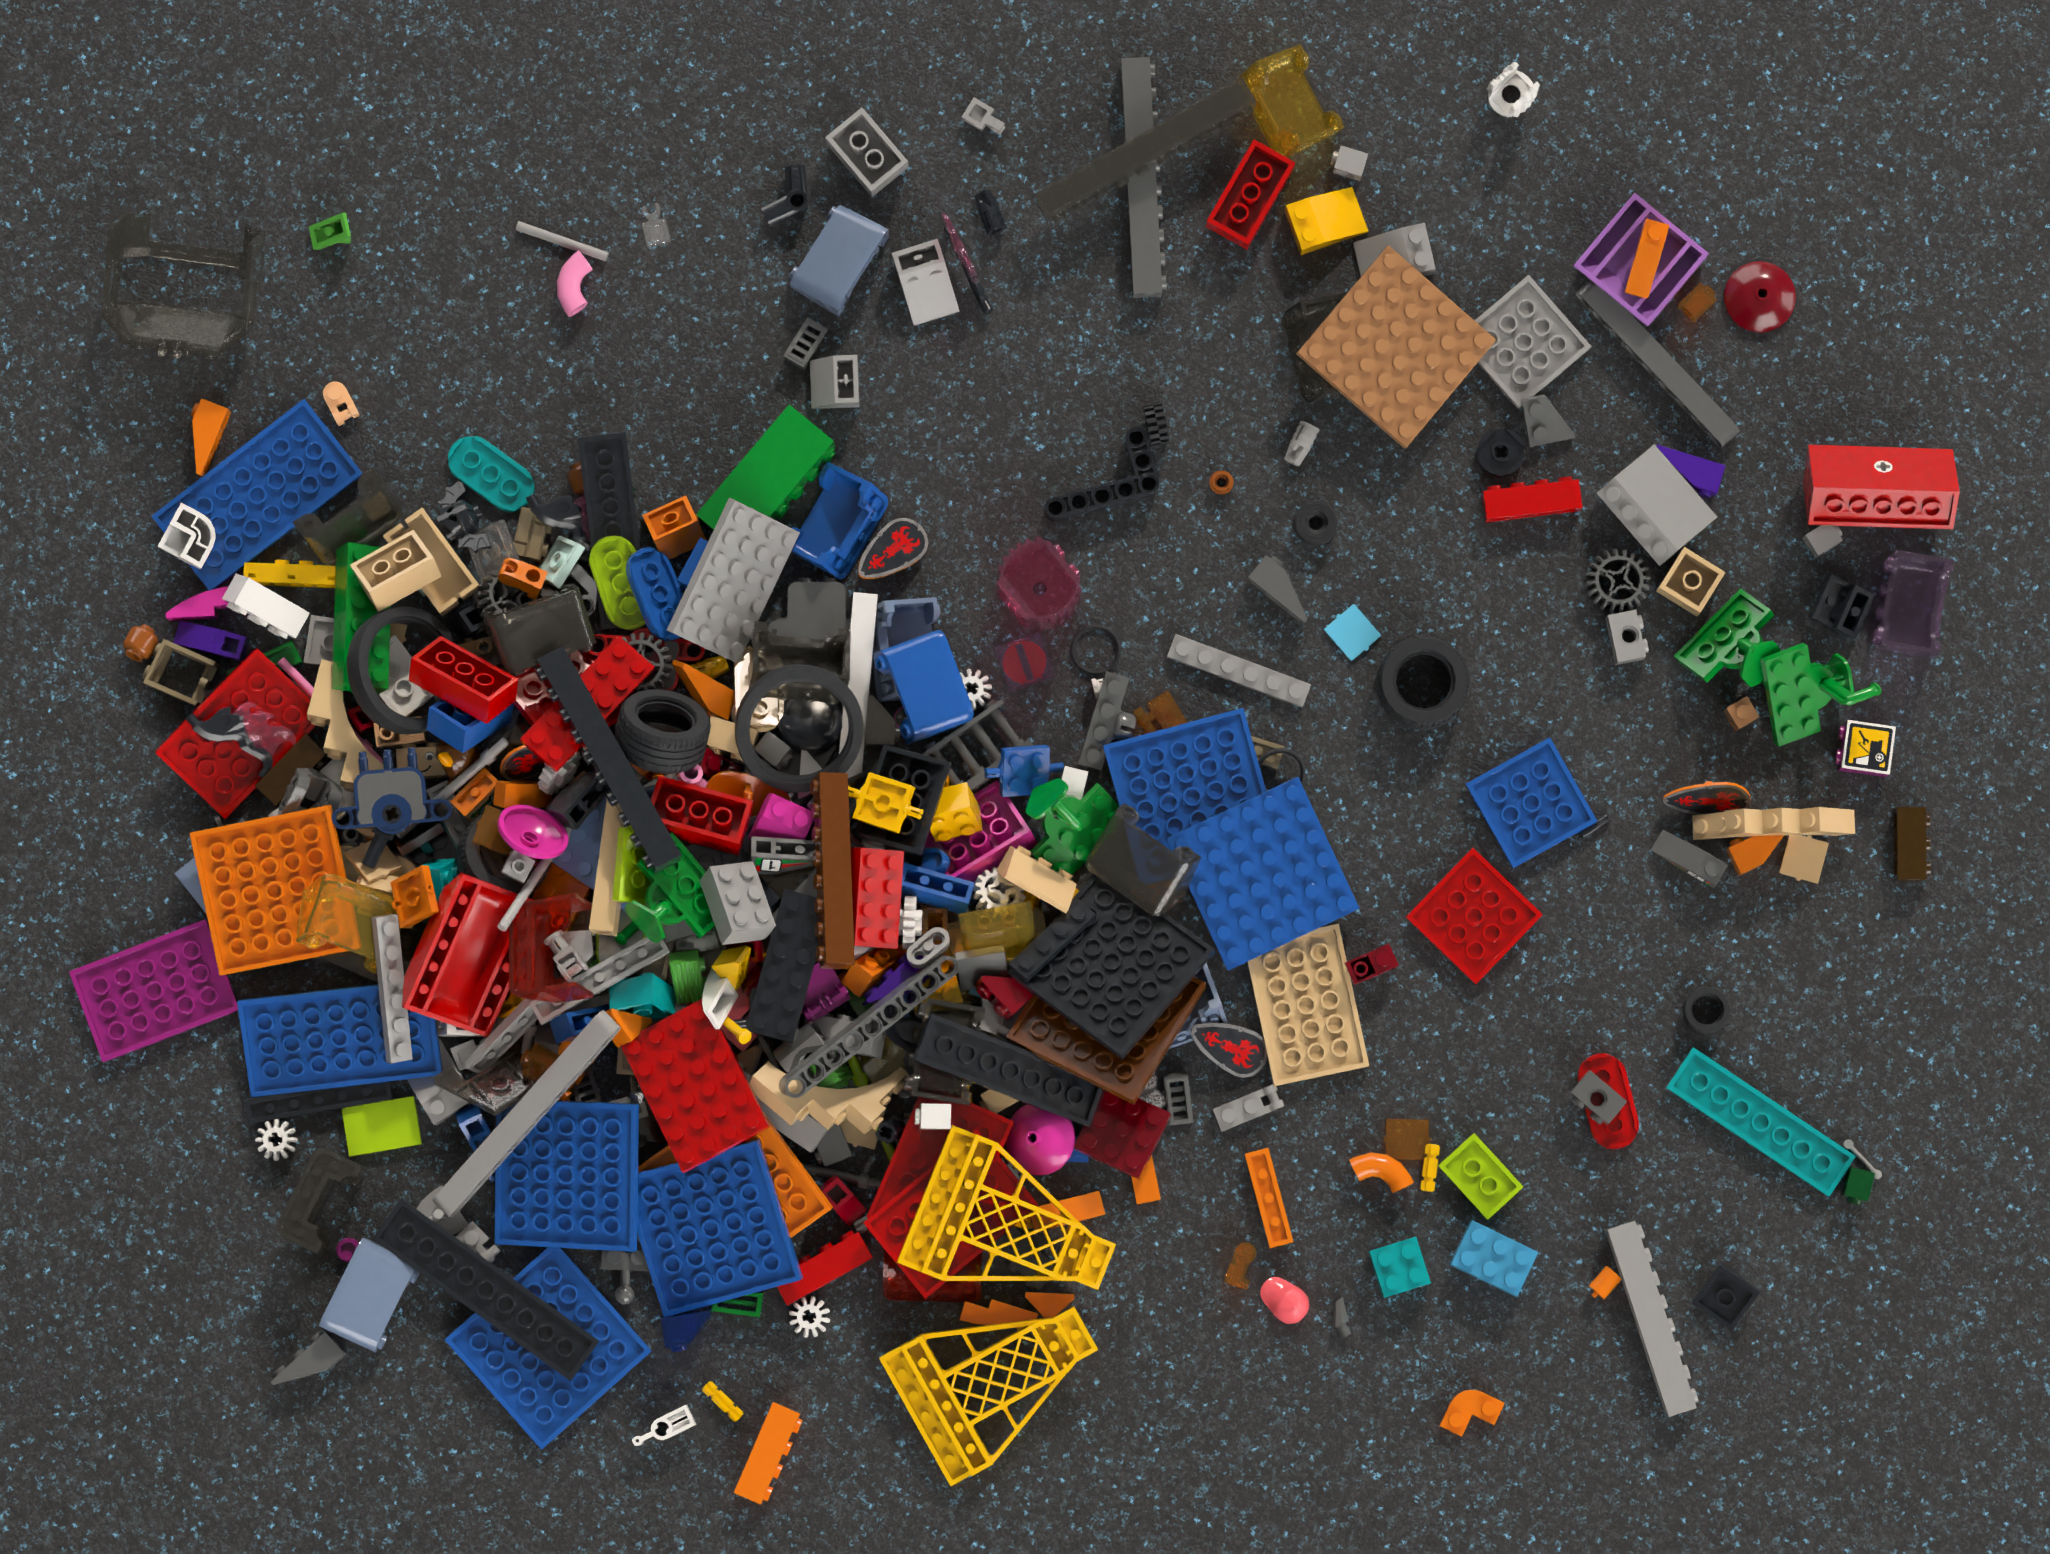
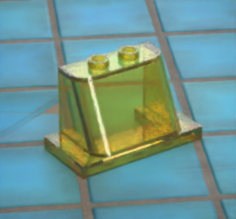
(1005, 925)

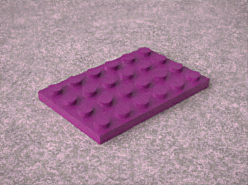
(153, 991)

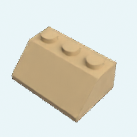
(396, 570)
(1037, 877)

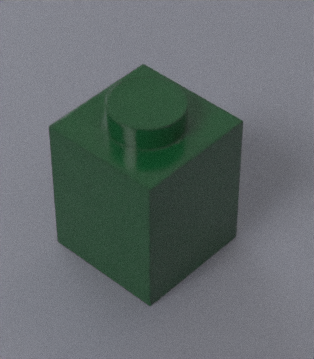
(1857, 1185)

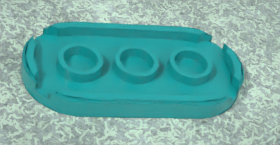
(490, 473)

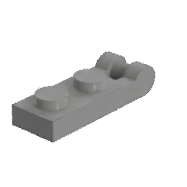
(1247, 1108)

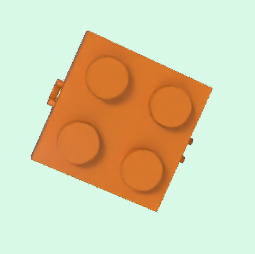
(415, 896)

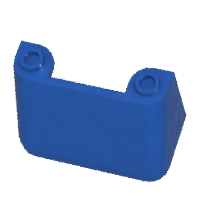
(839, 521)
(926, 685)

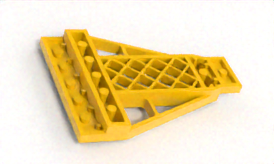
(949, 1203)
(939, 1411)

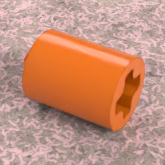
(1604, 1283)

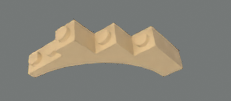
(329, 709)
(1774, 822)
(828, 1106)

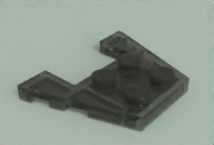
(494, 1087)

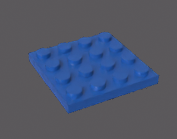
(1531, 802)

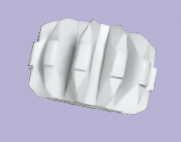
(974, 680)
(271, 1147)
(813, 1309)

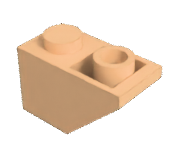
(390, 739)

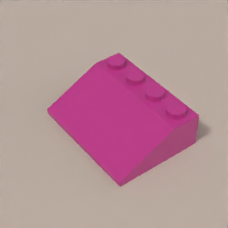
(985, 849)

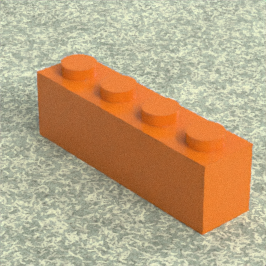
(767, 1452)

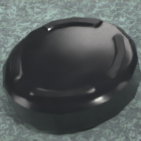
(809, 726)

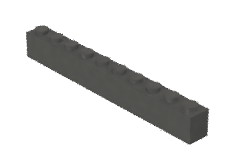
(1143, 190)

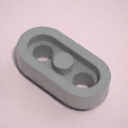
(926, 947)

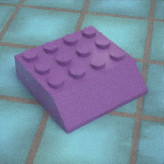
(1612, 253)

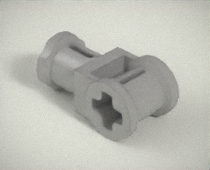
(567, 958)

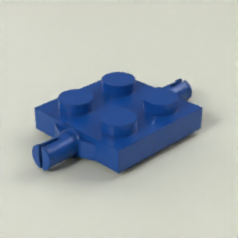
(1023, 769)

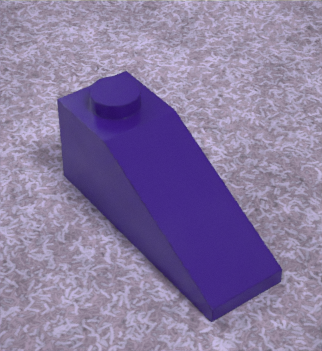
(1700, 473)

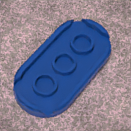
(654, 590)

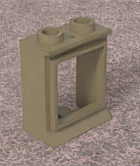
(162, 655)

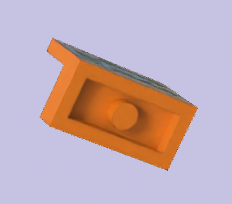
(476, 795)

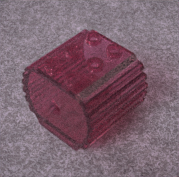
(1036, 563)

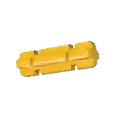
(1430, 1167)
(722, 1401)

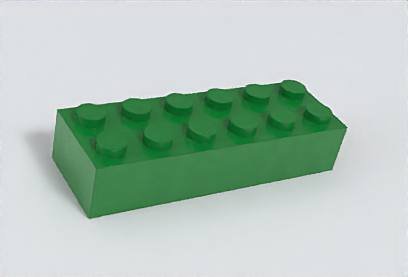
(350, 611)

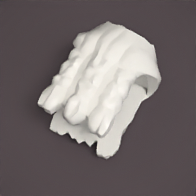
(1512, 76)

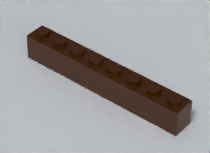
(833, 871)

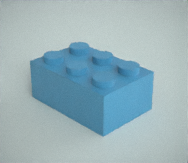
(1493, 1258)

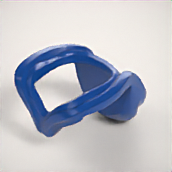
(935, 860)

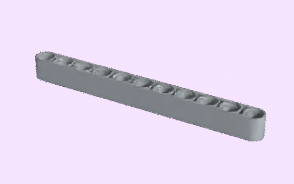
(526, 1113)

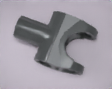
(806, 1040)

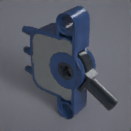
(383, 790)

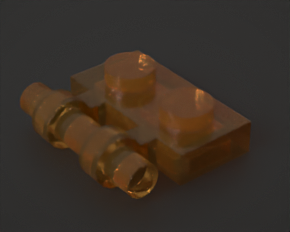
(1164, 710)

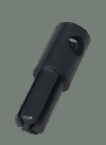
(1594, 827)

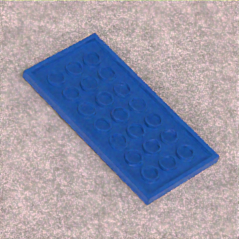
(264, 488)
(328, 1042)

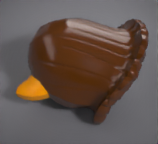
(456, 762)

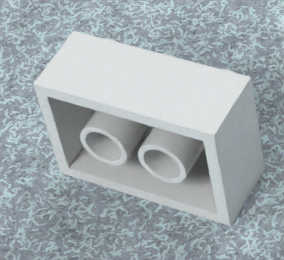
(265, 607)

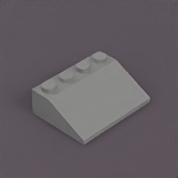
(1657, 505)

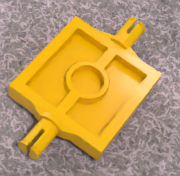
(884, 802)

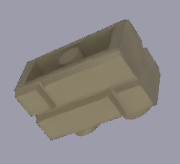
(531, 537)

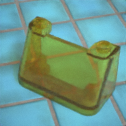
(1287, 103)
(341, 914)

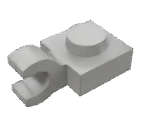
(980, 115)

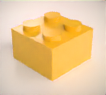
(956, 813)

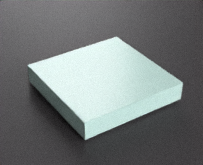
(560, 560)

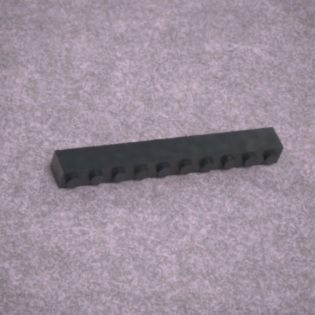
(608, 760)

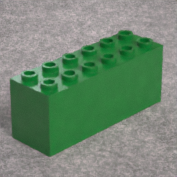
(773, 469)

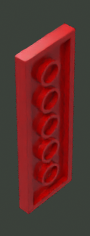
(609, 681)

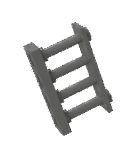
(991, 708)

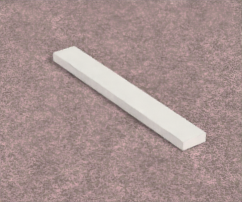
(861, 652)

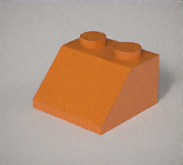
(674, 527)

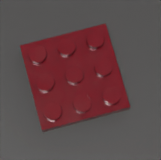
(1123, 1133)

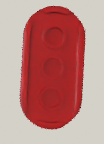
(1625, 1124)

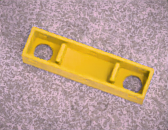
(281, 573)

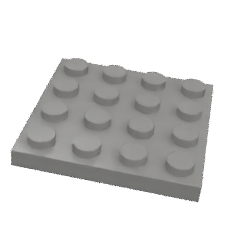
(1531, 341)

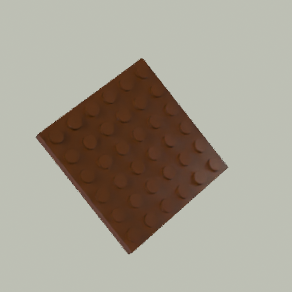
(1070, 1048)

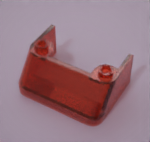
(533, 962)

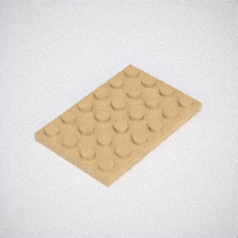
(1308, 1008)

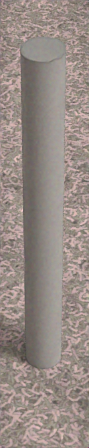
(562, 241)

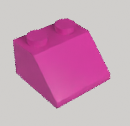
(781, 819)

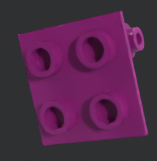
(823, 994)

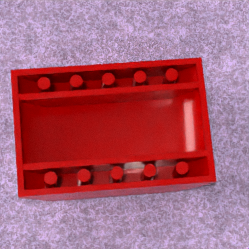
(462, 957)

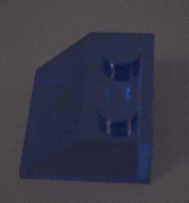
(683, 1329)

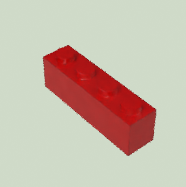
(1531, 500)
(827, 1266)

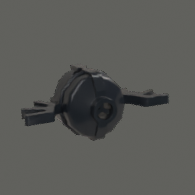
(461, 520)

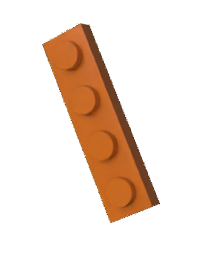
(1268, 1198)

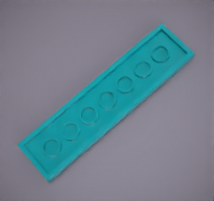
(1760, 1122)

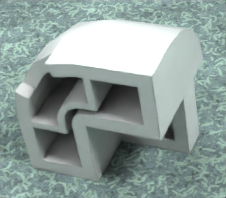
(189, 536)

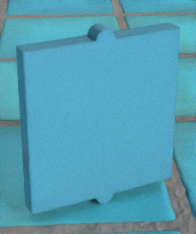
(1352, 632)

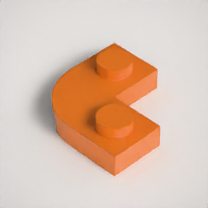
(1468, 1404)

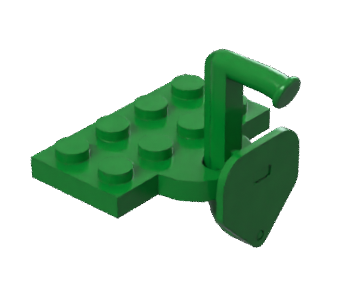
(1730, 641)
(1800, 688)
(1076, 823)
(679, 899)

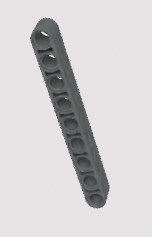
(1658, 364)
(857, 1027)

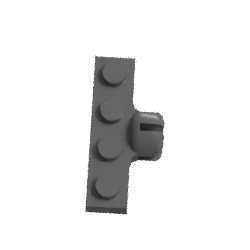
(1107, 721)

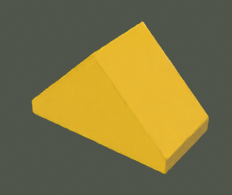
(733, 965)

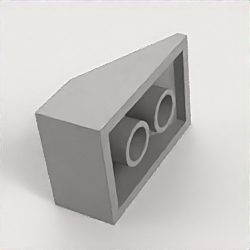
(1408, 242)
(436, 1101)

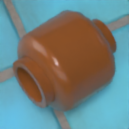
(140, 643)

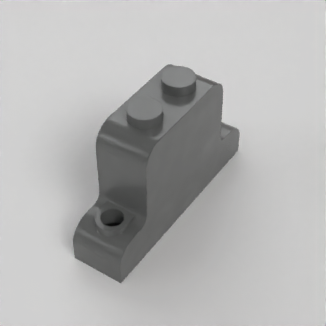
(813, 610)

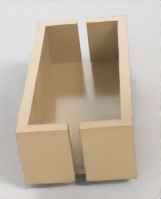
(455, 579)

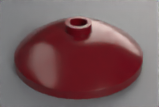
(1749, 309)

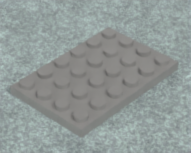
(733, 580)

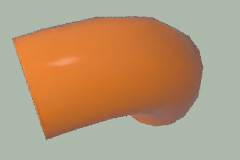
(1383, 1167)

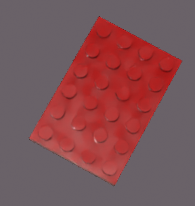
(221, 769)
(694, 1086)
(921, 1148)
(895, 1218)

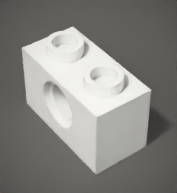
(933, 1116)

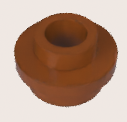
(1221, 475)

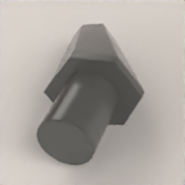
(1340, 1318)

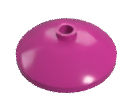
(532, 832)
(1053, 1142)

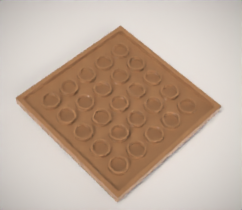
(1396, 346)

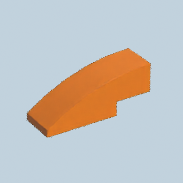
(520, 793)
(996, 1314)

